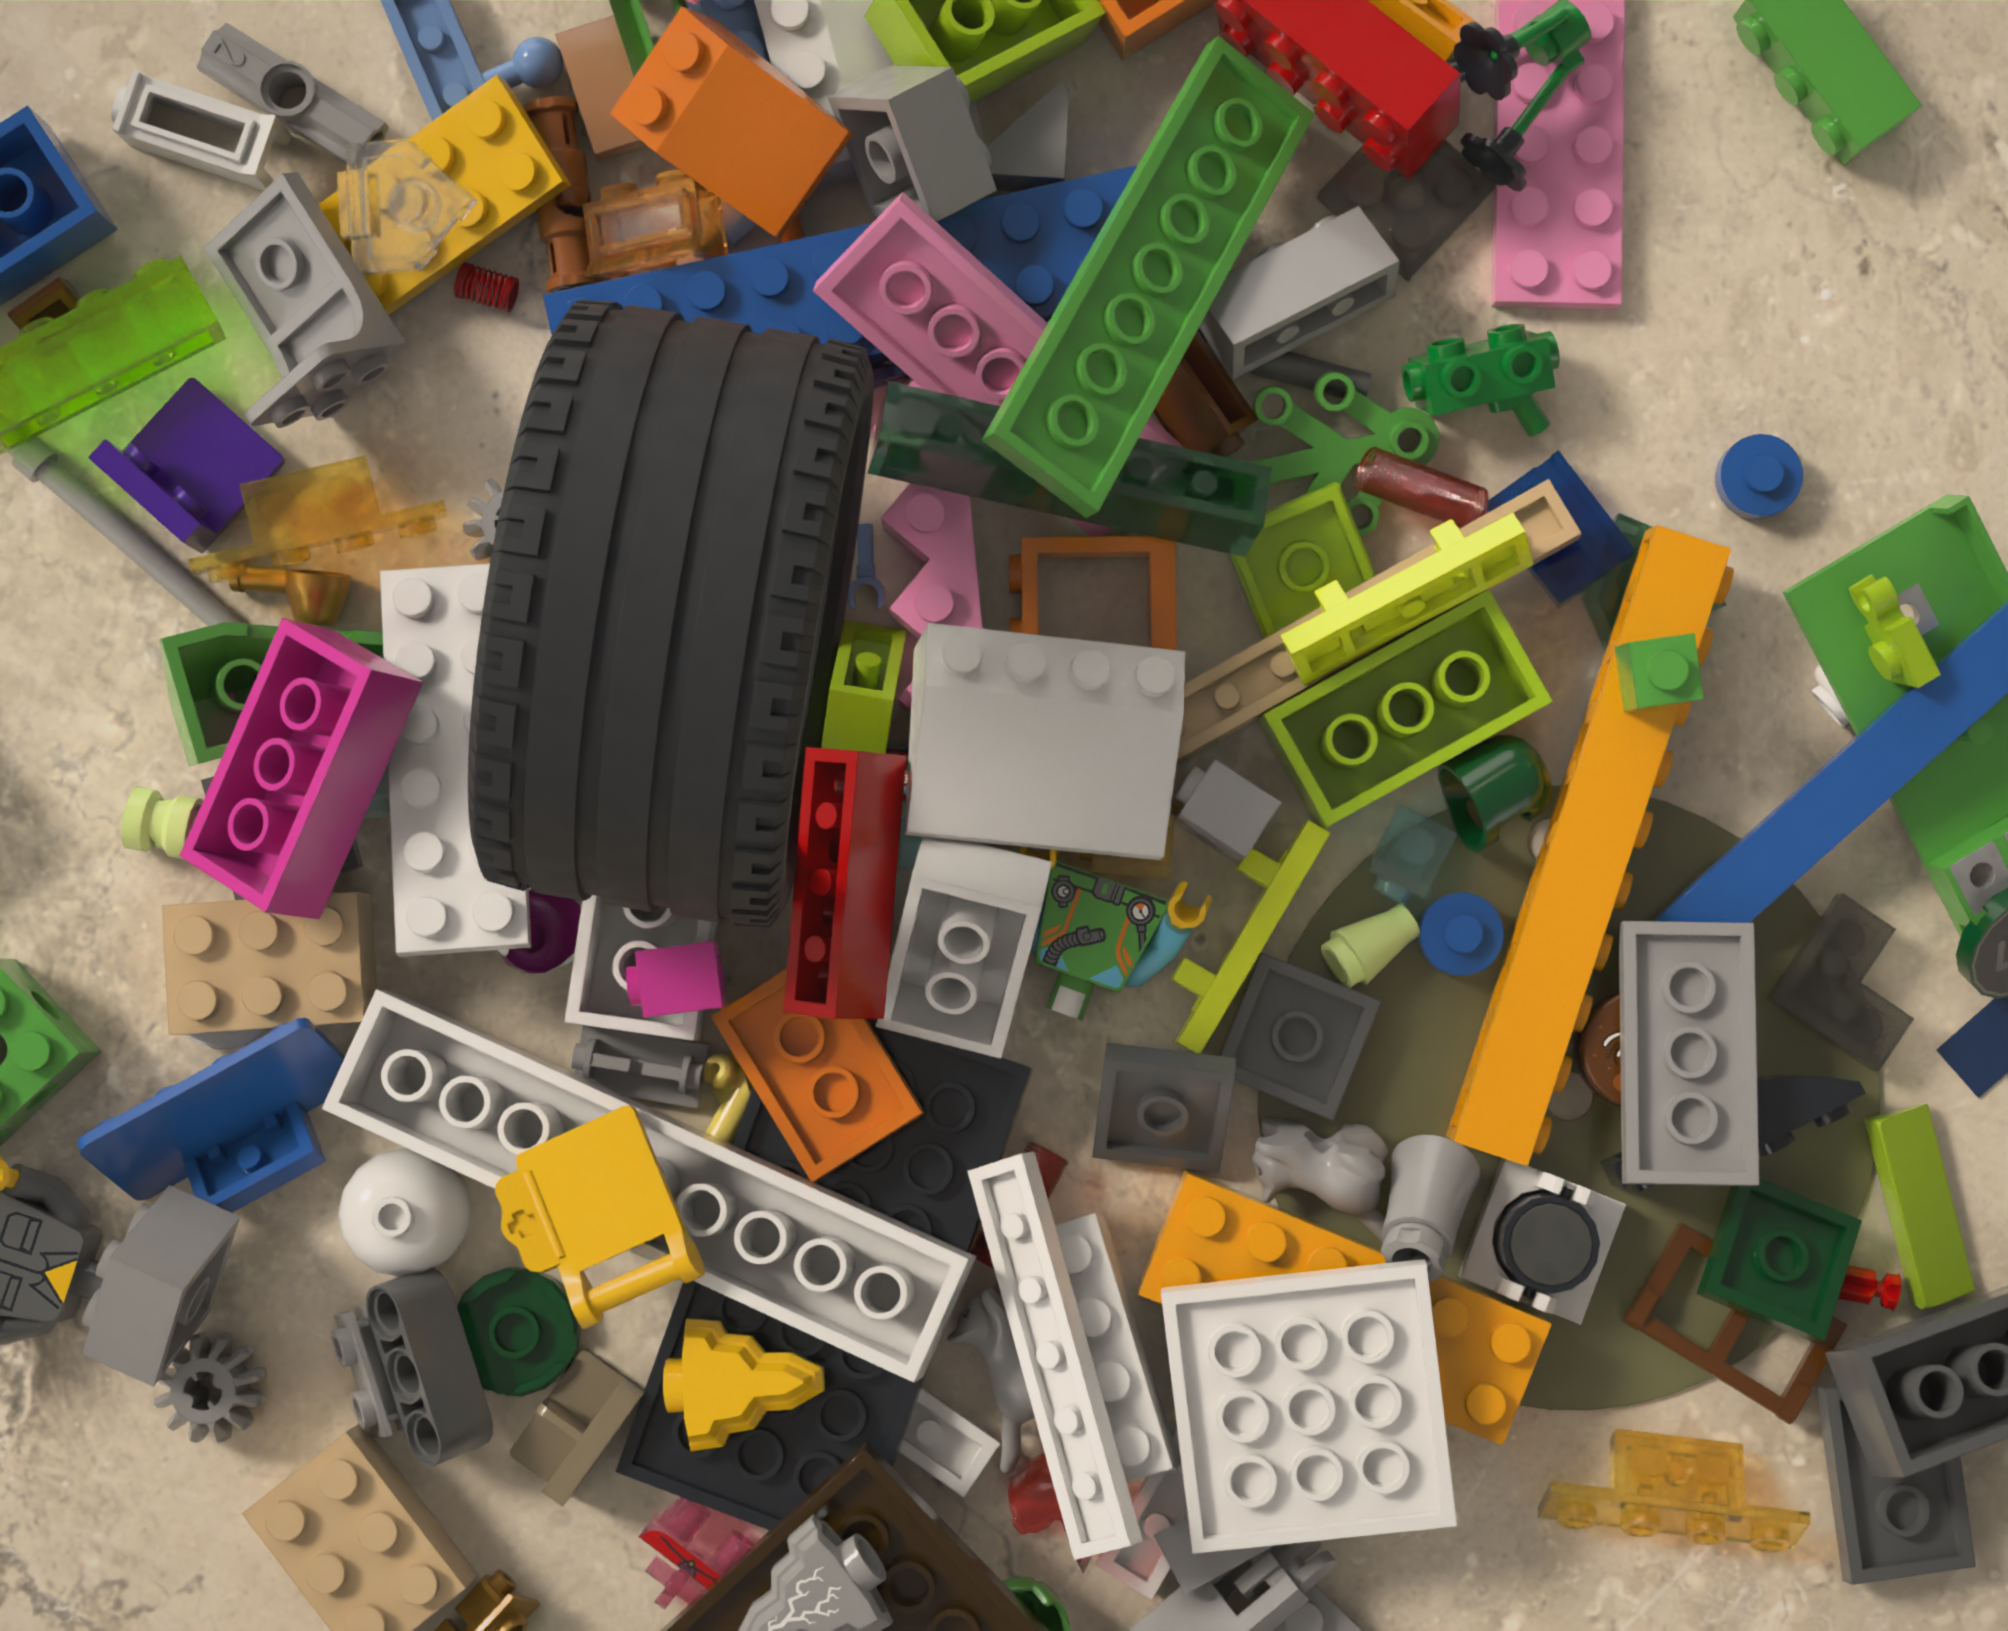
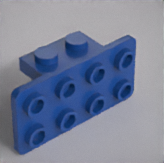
(228, 1127)

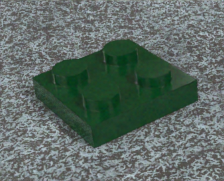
(1780, 1258)

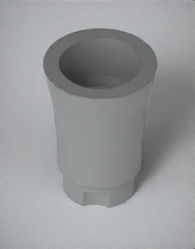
(1427, 1200)

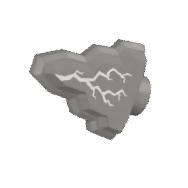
(822, 1585)

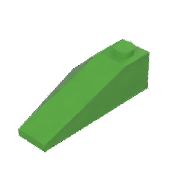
(213, 675)

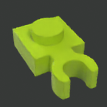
(1897, 644)

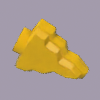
(731, 1383)

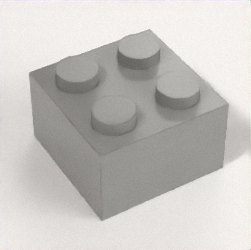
(914, 139)
(158, 1284)

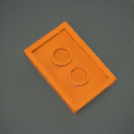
(817, 1076)

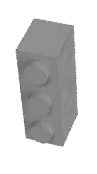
(1299, 291)

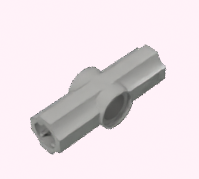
(264, 77)

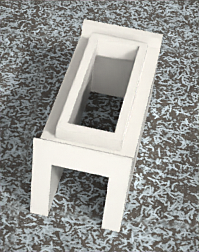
(259, 131)

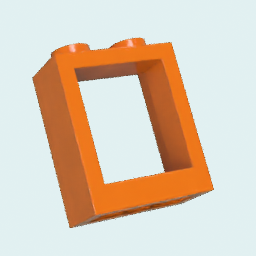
(1160, 577)

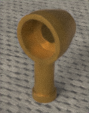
(313, 595)

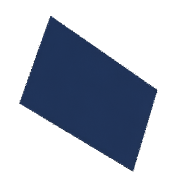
(1980, 1047)

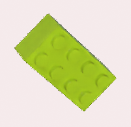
(1404, 710)

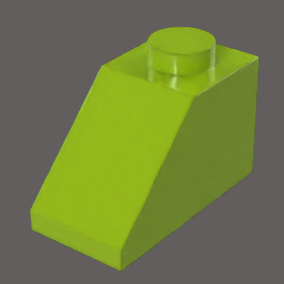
(863, 687)

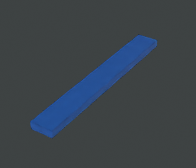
(1852, 783)

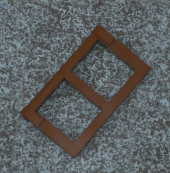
(1713, 1361)

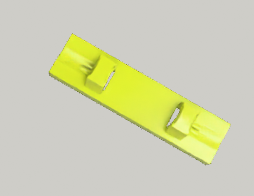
(1408, 598)
(1280, 884)

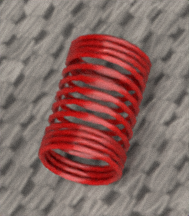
(466, 281)

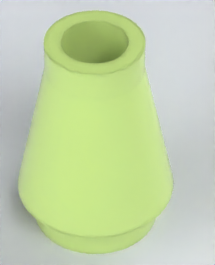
(1367, 946)

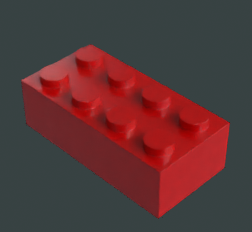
(1355, 70)

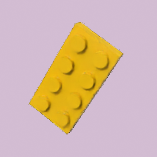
(498, 159)

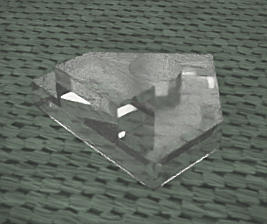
(396, 206)

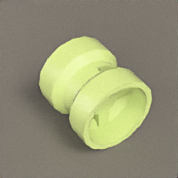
(158, 822)

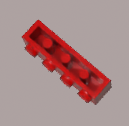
(844, 884)

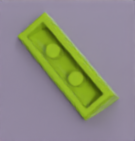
(1919, 1206)

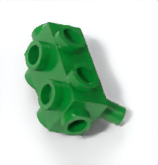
(1490, 372)

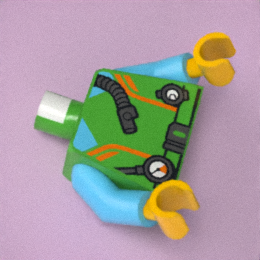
(1105, 933)

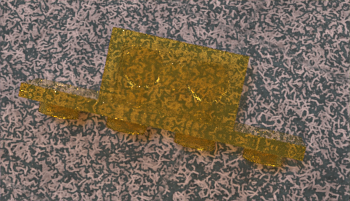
(313, 511)
(1675, 1489)

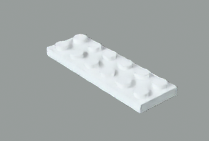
(437, 884)

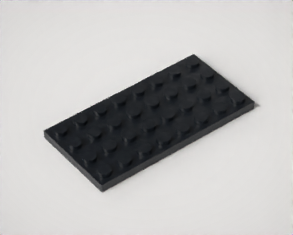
(909, 1176)

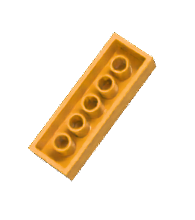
(1225, 1235)

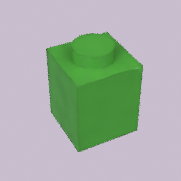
(1659, 672)

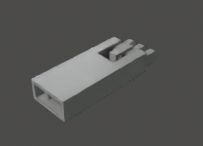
(1208, 1606)

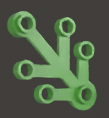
(1332, 453)

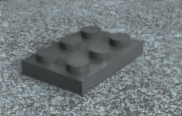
(1891, 1523)

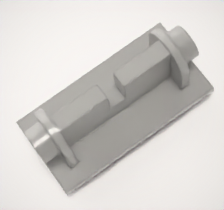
(642, 1065)
(357, 1348)

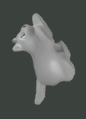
(1339, 1169)
(988, 1330)

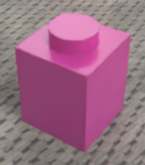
(677, 979)

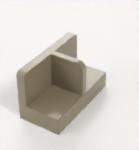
(576, 1424)

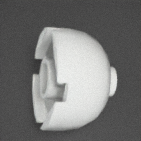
(404, 1213)

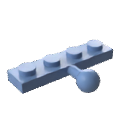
(445, 62)

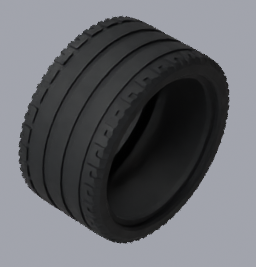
(665, 611)

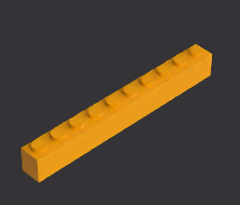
(1584, 861)

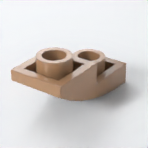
(599, 78)

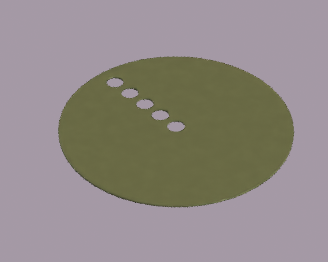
(1422, 1050)

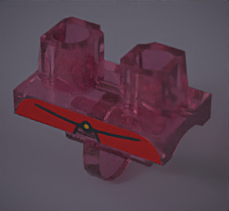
(673, 1538)

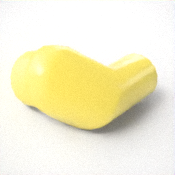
(731, 1092)

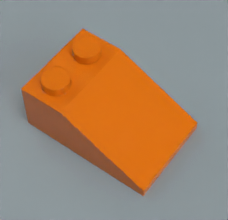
(731, 121)

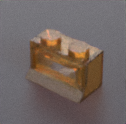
(652, 226)

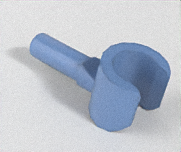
(865, 569)

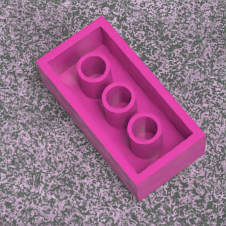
(300, 769)

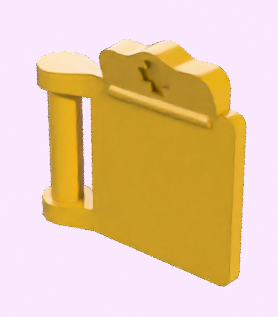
(591, 1201)

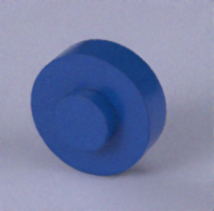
(1759, 476)
(1460, 934)

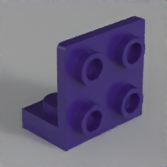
(190, 464)

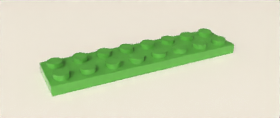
(1149, 279)

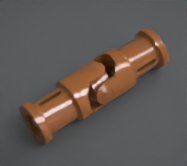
(562, 232)

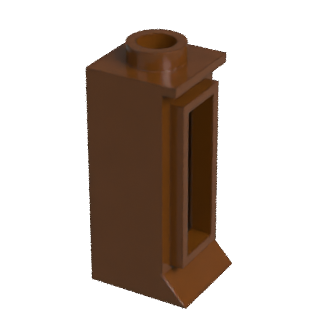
(1204, 404)

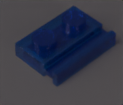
(1585, 560)

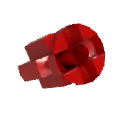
(1861, 1286)

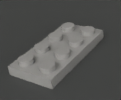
(1688, 1053)

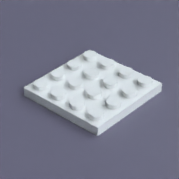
(1309, 1406)

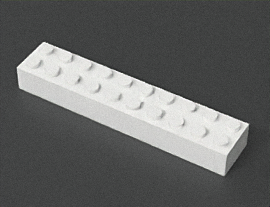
(757, 1226)

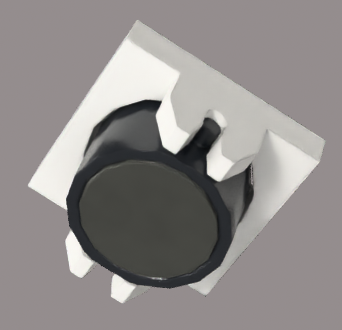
(1541, 1240)

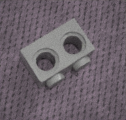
(1223, 810)

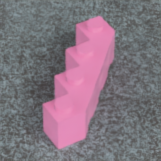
(939, 533)

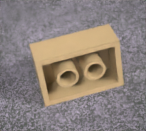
(259, 969)
(360, 1539)

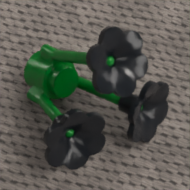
(1489, 66)

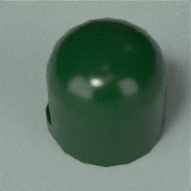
(1503, 780)

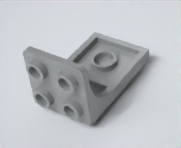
(303, 303)

